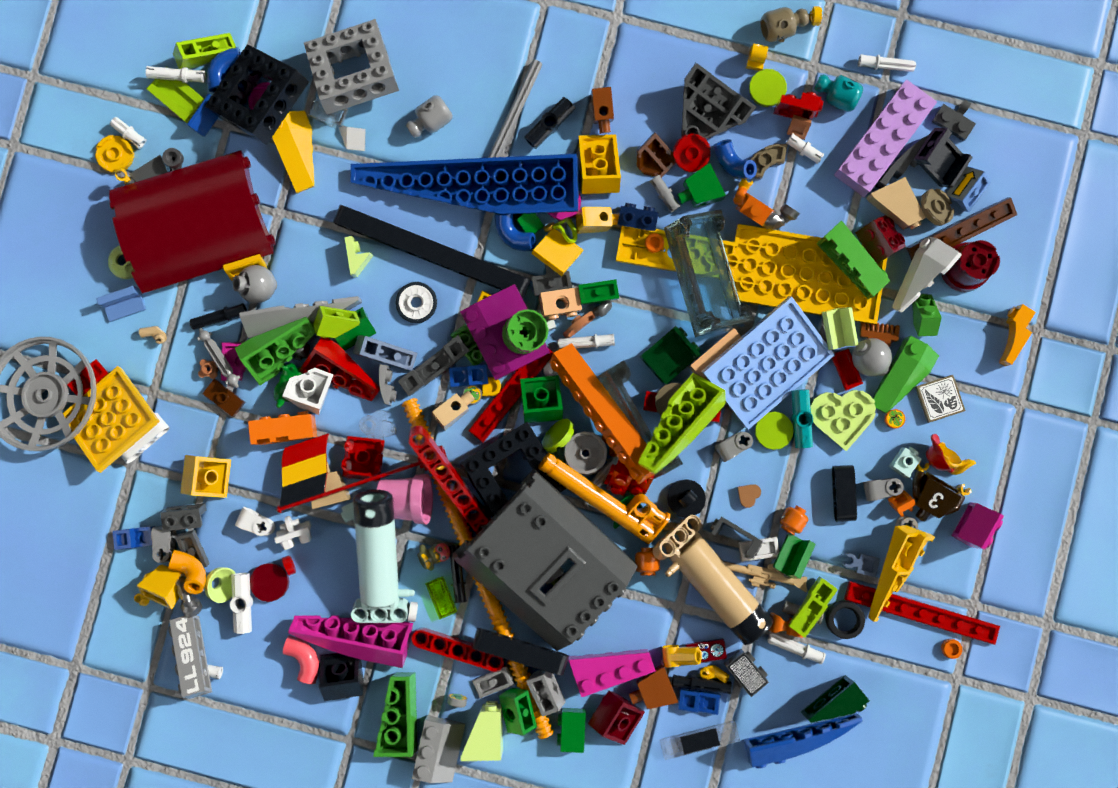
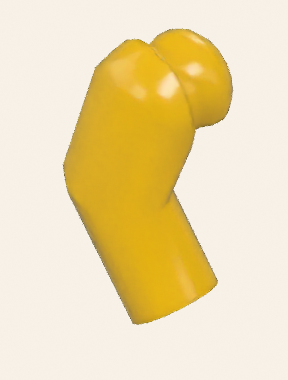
(712, 672)

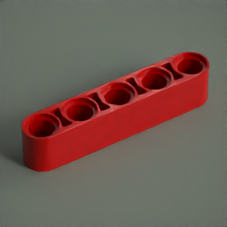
(448, 650)

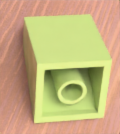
(486, 737)

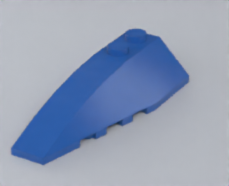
(796, 741)

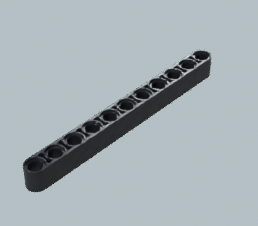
(429, 250)

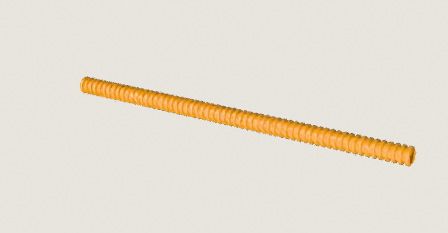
(492, 604)

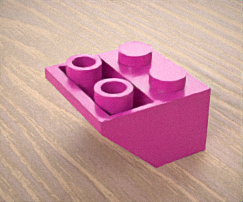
(978, 526)

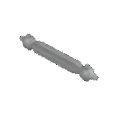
(218, 358)

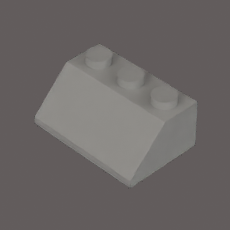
(438, 750)

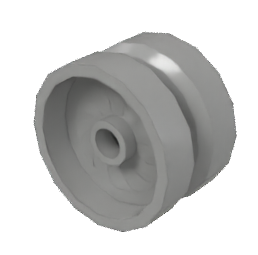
(597, 453)

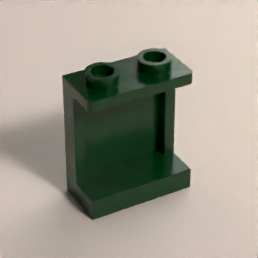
(670, 355)

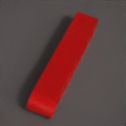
(447, 474)

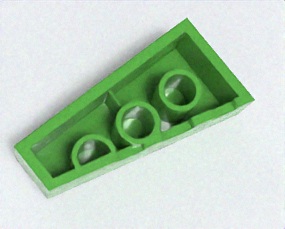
(853, 260)
(399, 719)

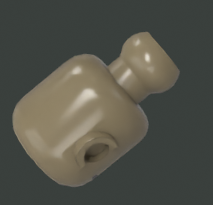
(782, 23)

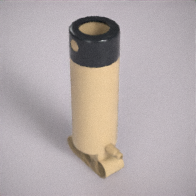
(713, 580)

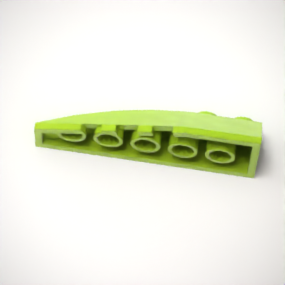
(683, 420)

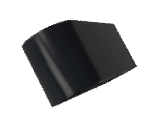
(844, 493)

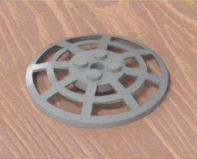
(57, 393)

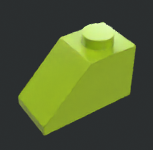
(334, 322)

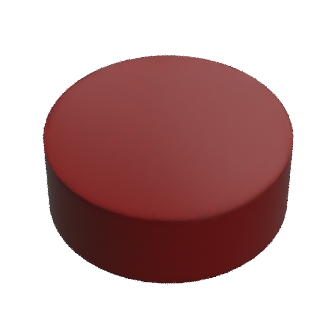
(289, 565)

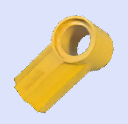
(676, 656)

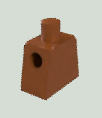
(602, 100)
(654, 689)

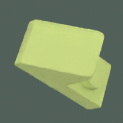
(356, 261)

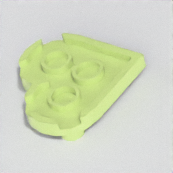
(843, 416)

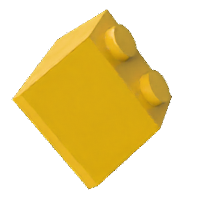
(205, 476)

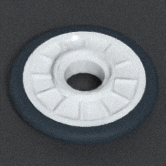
(424, 311)

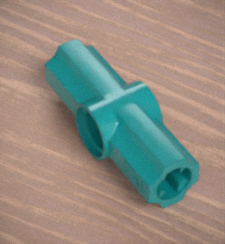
(800, 406)

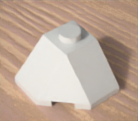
(308, 390)

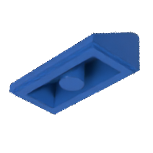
(202, 119)

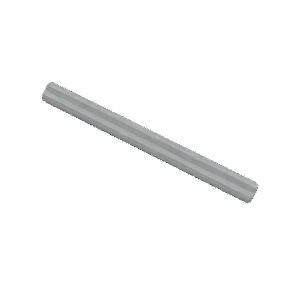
(516, 109)

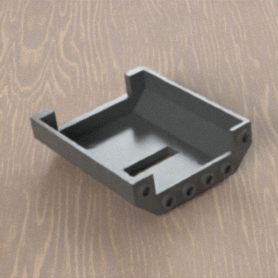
(529, 544)

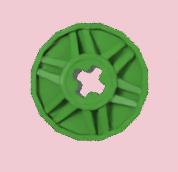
(530, 322)

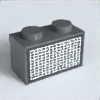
(746, 672)

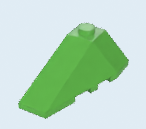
(269, 351)
(908, 368)

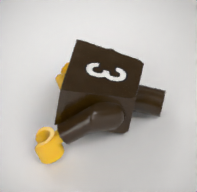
(935, 495)

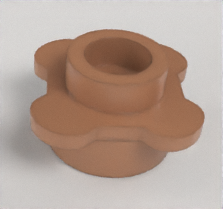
(212, 373)

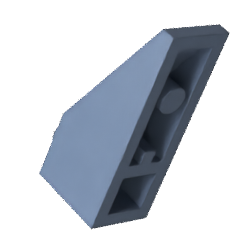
(384, 352)

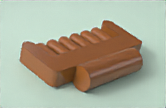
(887, 337)

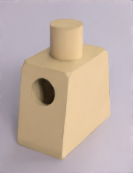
(446, 415)
(334, 481)

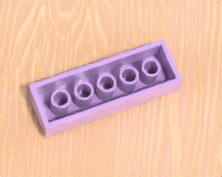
(885, 138)

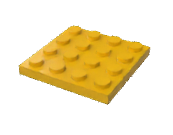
(116, 420)

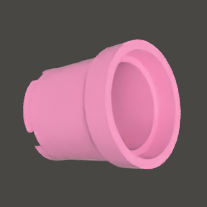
(411, 497)

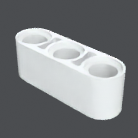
(146, 441)

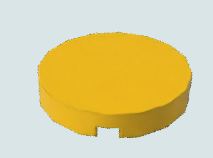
(114, 153)

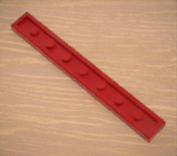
(926, 614)

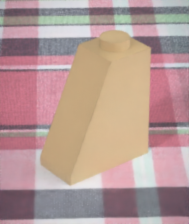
(899, 204)

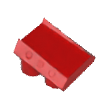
(362, 458)

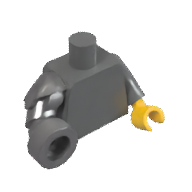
(170, 161)

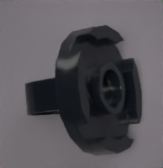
(686, 498)

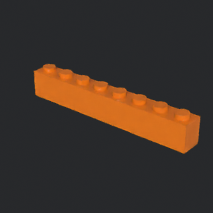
(601, 409)

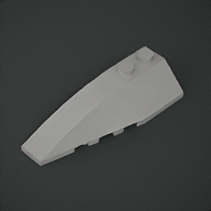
(267, 319)

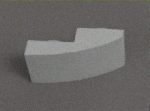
(387, 391)

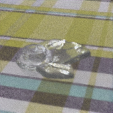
(380, 426)

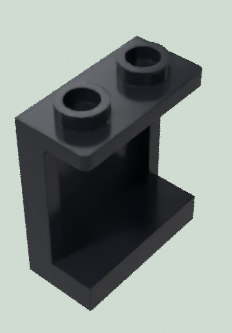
(942, 158)

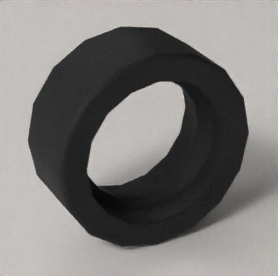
(860, 619)

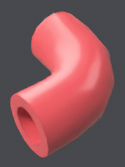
(305, 656)

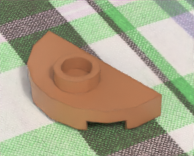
(578, 323)

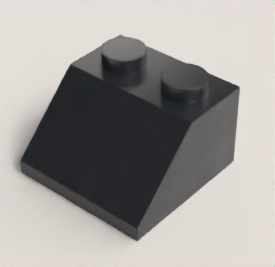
(340, 677)

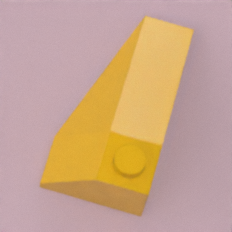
(295, 148)

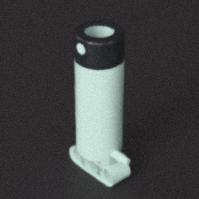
(377, 561)

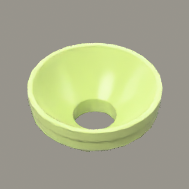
(123, 271)
(223, 591)

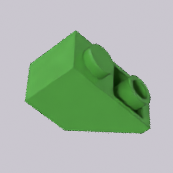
(926, 316)

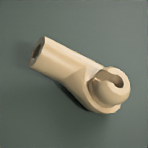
(155, 332)

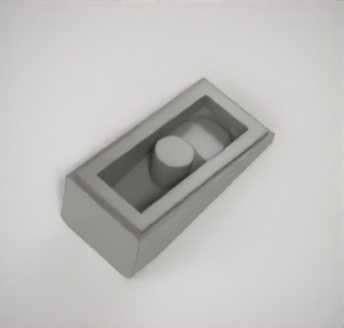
(494, 681)

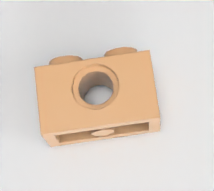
(569, 296)

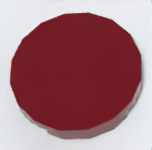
(269, 582)

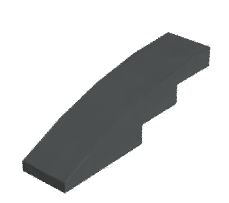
(901, 164)

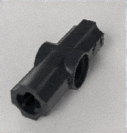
(540, 131)

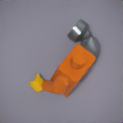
(759, 211)

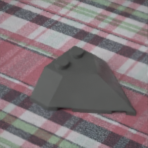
(711, 105)

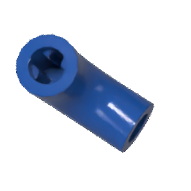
(220, 66)
(732, 163)
(511, 236)

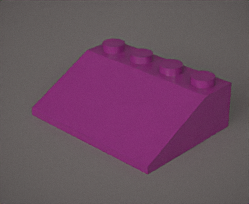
(486, 324)

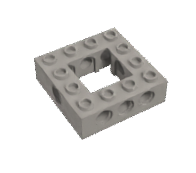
(356, 87)

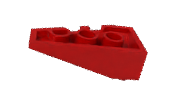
(346, 372)

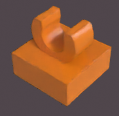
(902, 503)

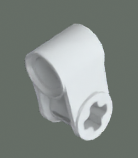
(252, 522)

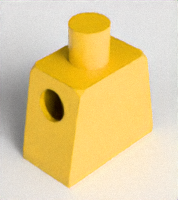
(595, 219)

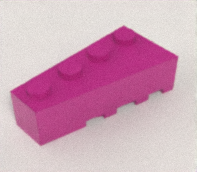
(609, 669)

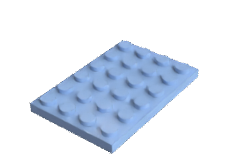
(768, 362)

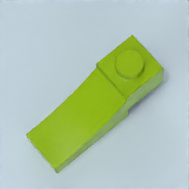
(812, 606)

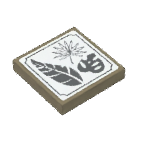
(940, 398)

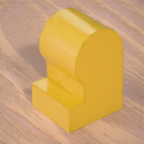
(757, 57)

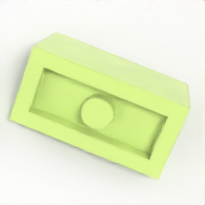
(839, 328)

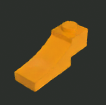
(1018, 334)

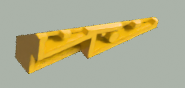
(898, 564)

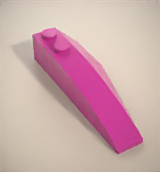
(365, 641)

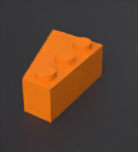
(282, 429)

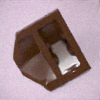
(654, 157)

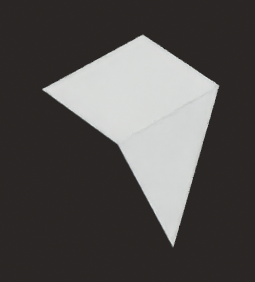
(353, 137)

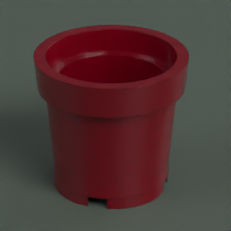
(971, 278)

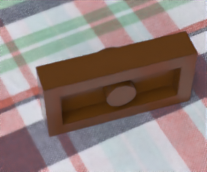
(224, 397)

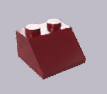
(616, 718)

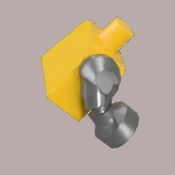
(165, 588)

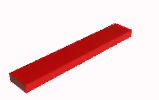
(506, 399)

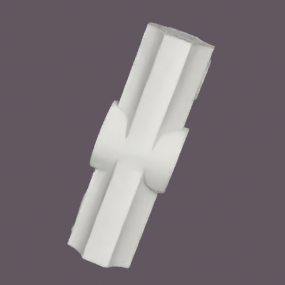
(241, 615)

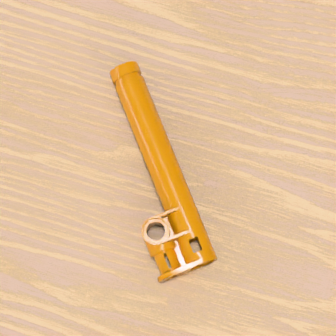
(628, 516)

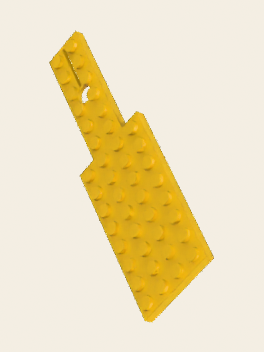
(770, 268)

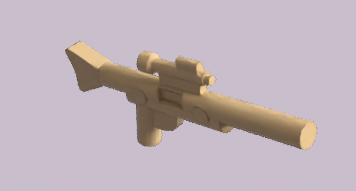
(763, 575)

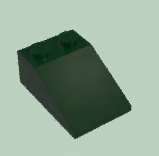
(837, 701)

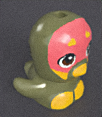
(435, 554)

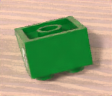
(541, 399)

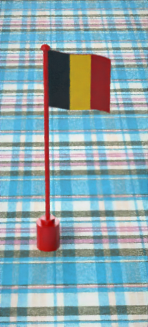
(306, 472)

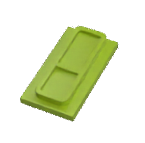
(177, 97)

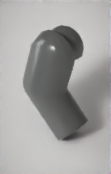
(603, 308)

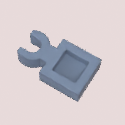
(864, 564)

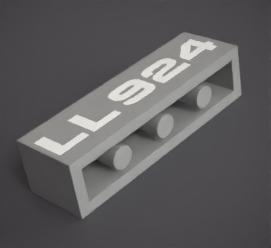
(190, 657)

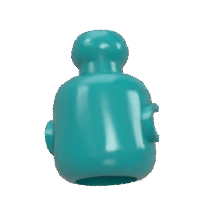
(841, 93)

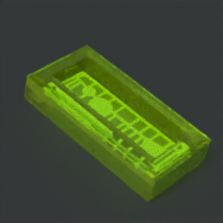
(441, 597)

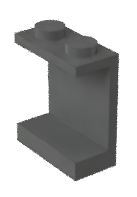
(755, 546)

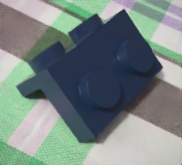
(638, 218)

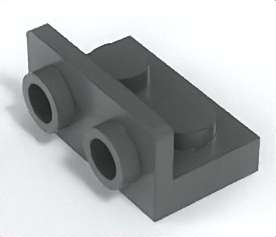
(182, 517)

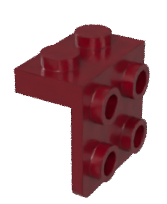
(881, 238)

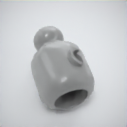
(431, 116)

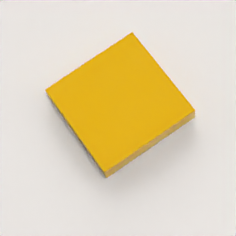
(557, 252)

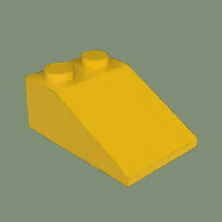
(599, 164)

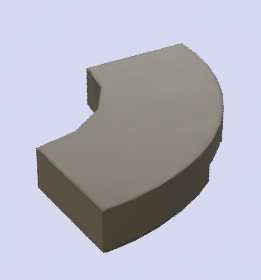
(768, 157)

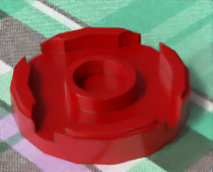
(691, 152)

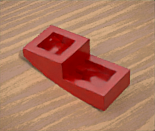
(99, 372)

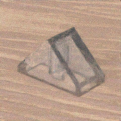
(333, 120)

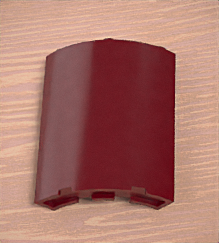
(189, 221)

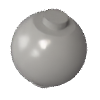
(255, 284)
(872, 357)

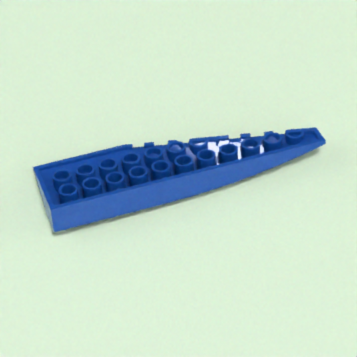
(482, 184)

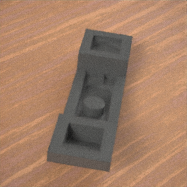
(434, 366)

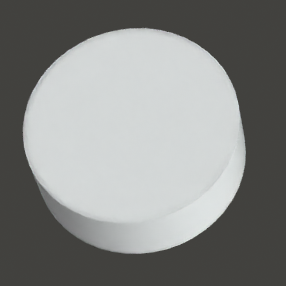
(412, 611)

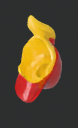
(945, 459)

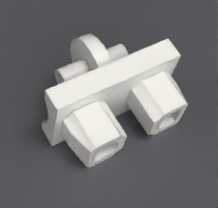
(293, 529)

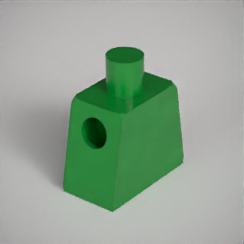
(702, 188)

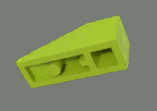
(201, 51)

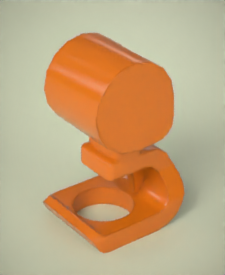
(782, 625)

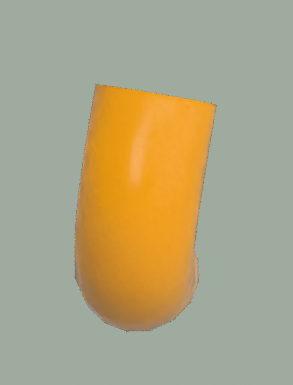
(191, 568)

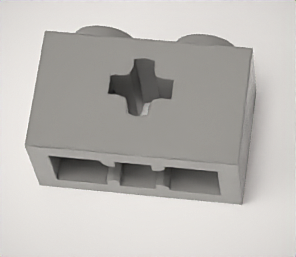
(546, 692)

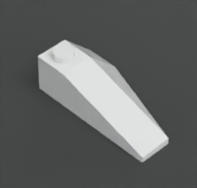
(929, 261)

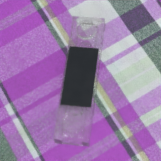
(699, 740)

